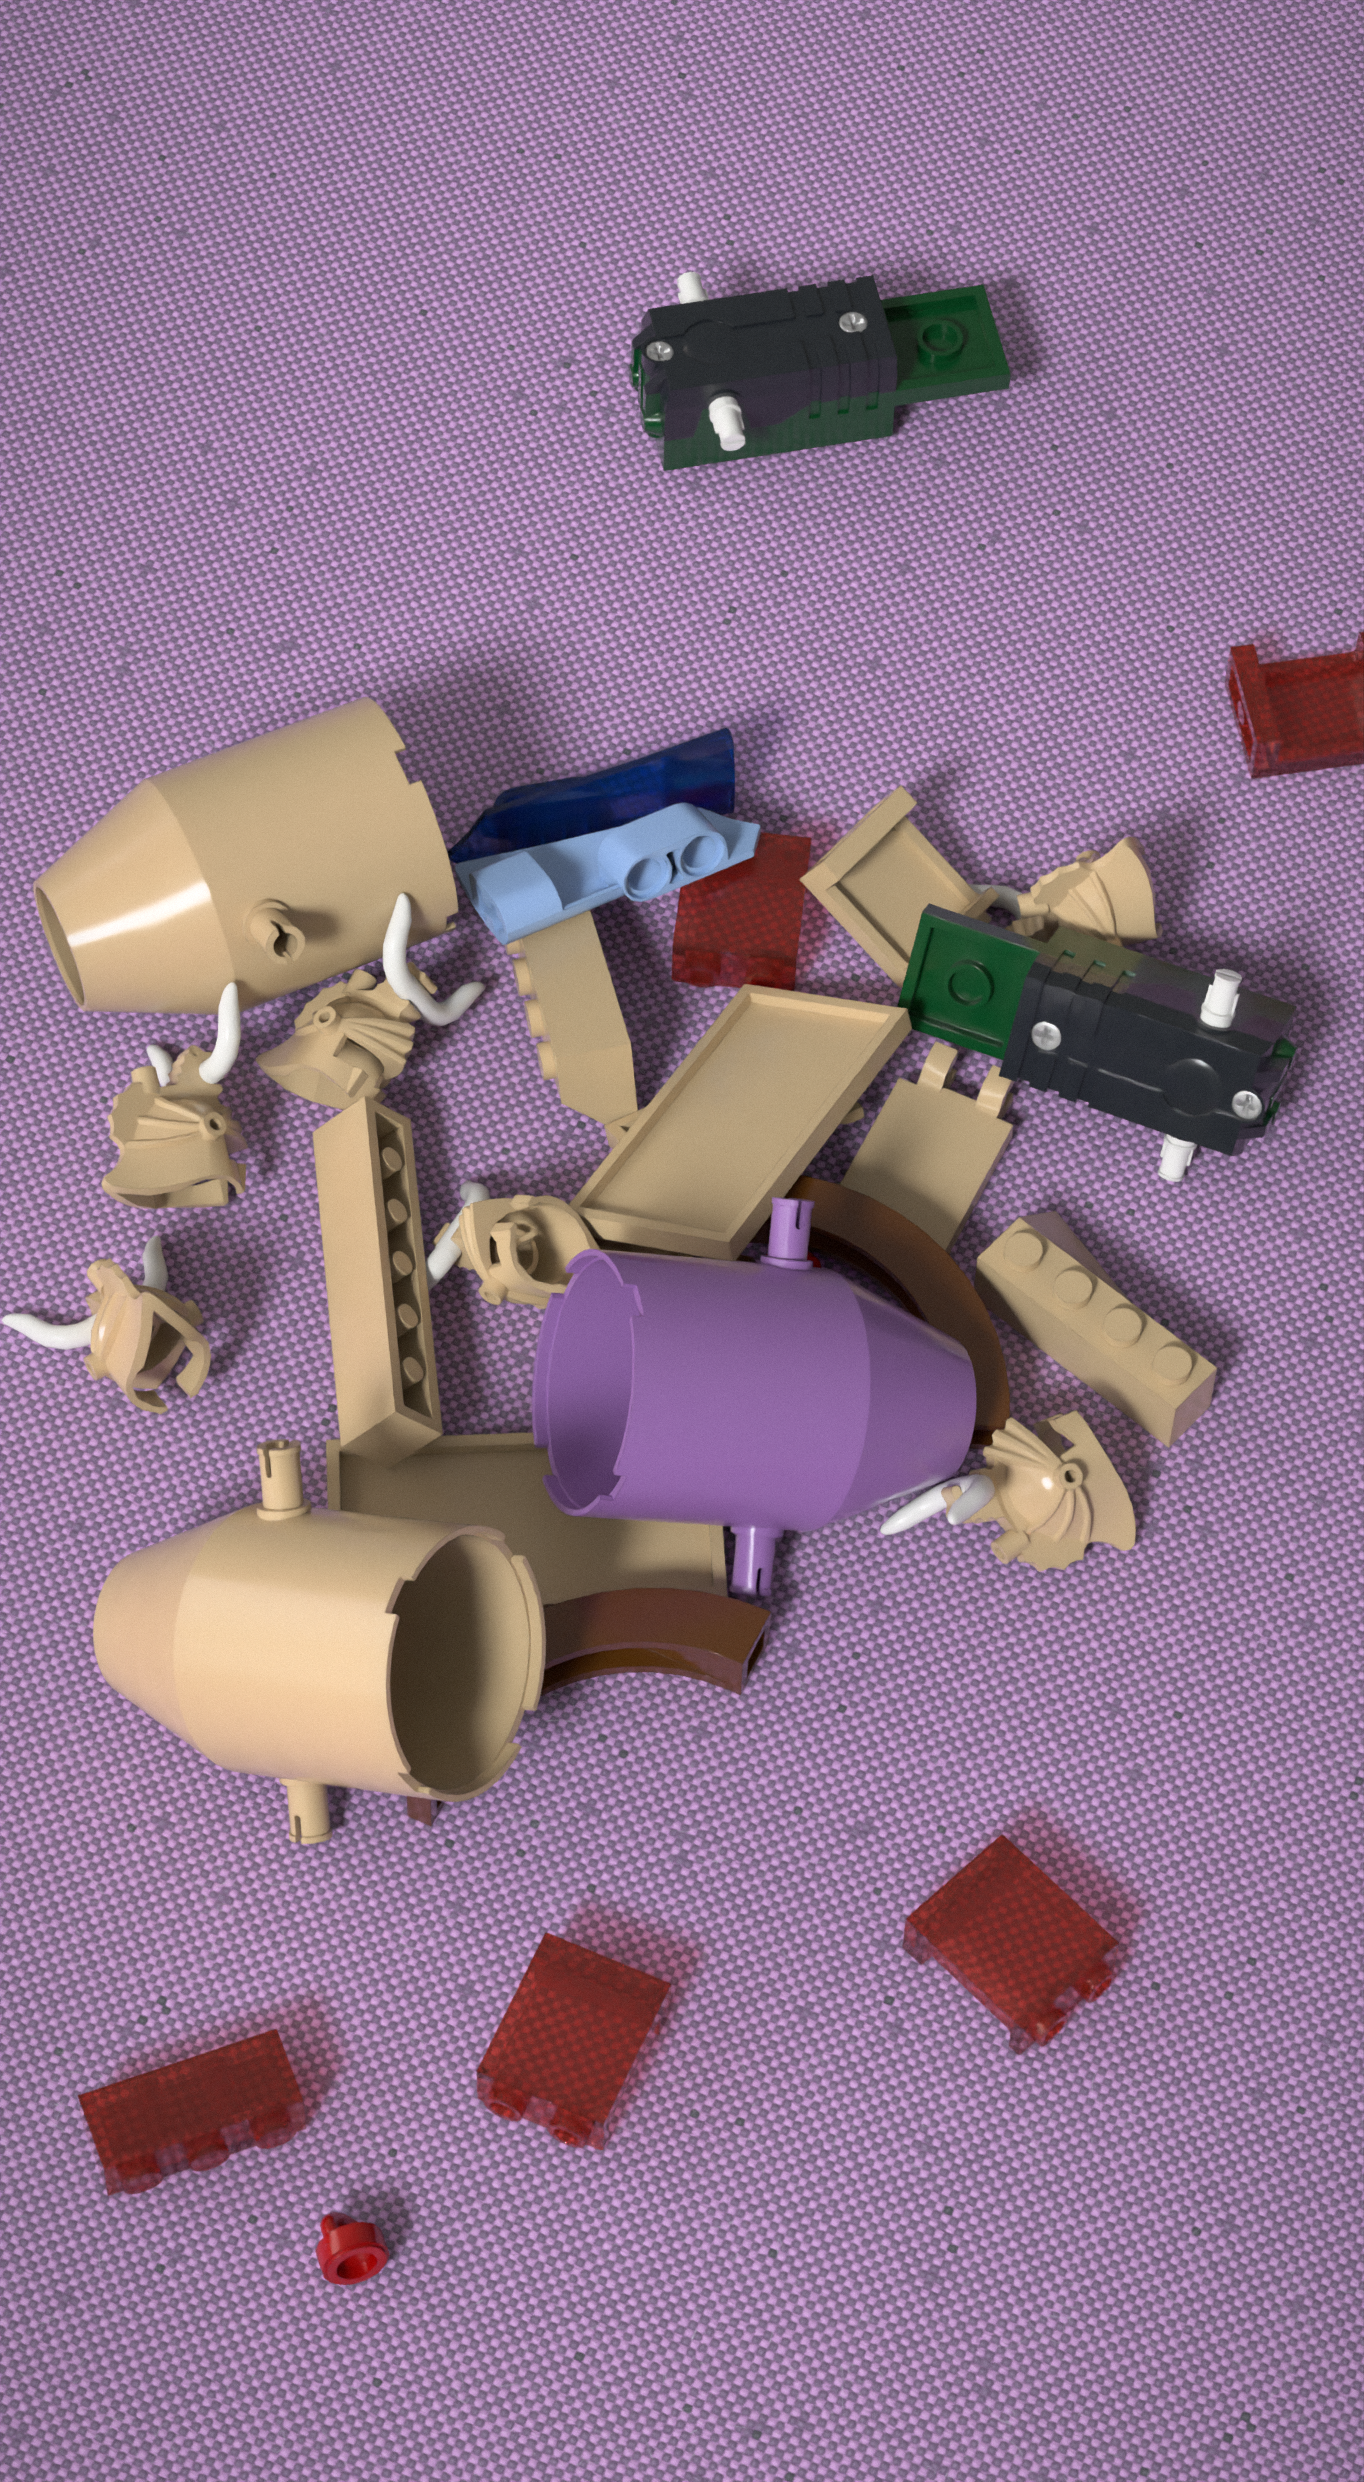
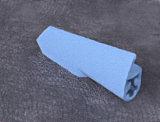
(642, 859)

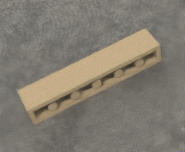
(376, 1284)

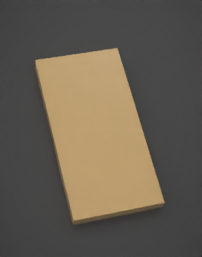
(739, 1121)
(501, 1486)

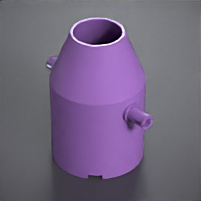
(742, 1394)

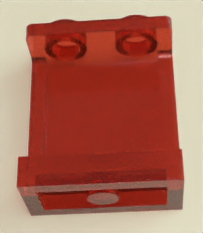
(1298, 710)
(744, 919)
(1014, 1943)
(571, 2042)

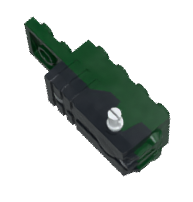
(803, 366)
(1107, 1029)

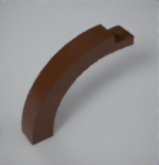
(916, 1276)
(645, 1632)

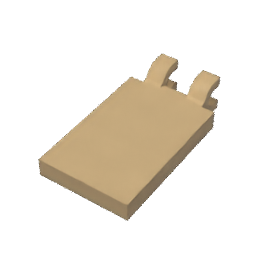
(934, 1147)

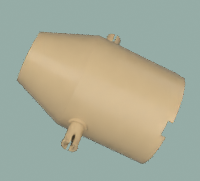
(249, 871)
(330, 1646)

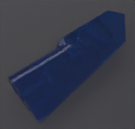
(570, 807)

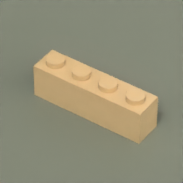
(577, 1017)
(1073, 1311)

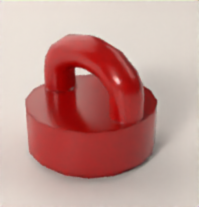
(350, 2249)

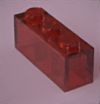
(192, 2113)

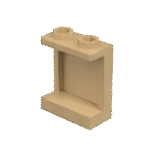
(885, 878)

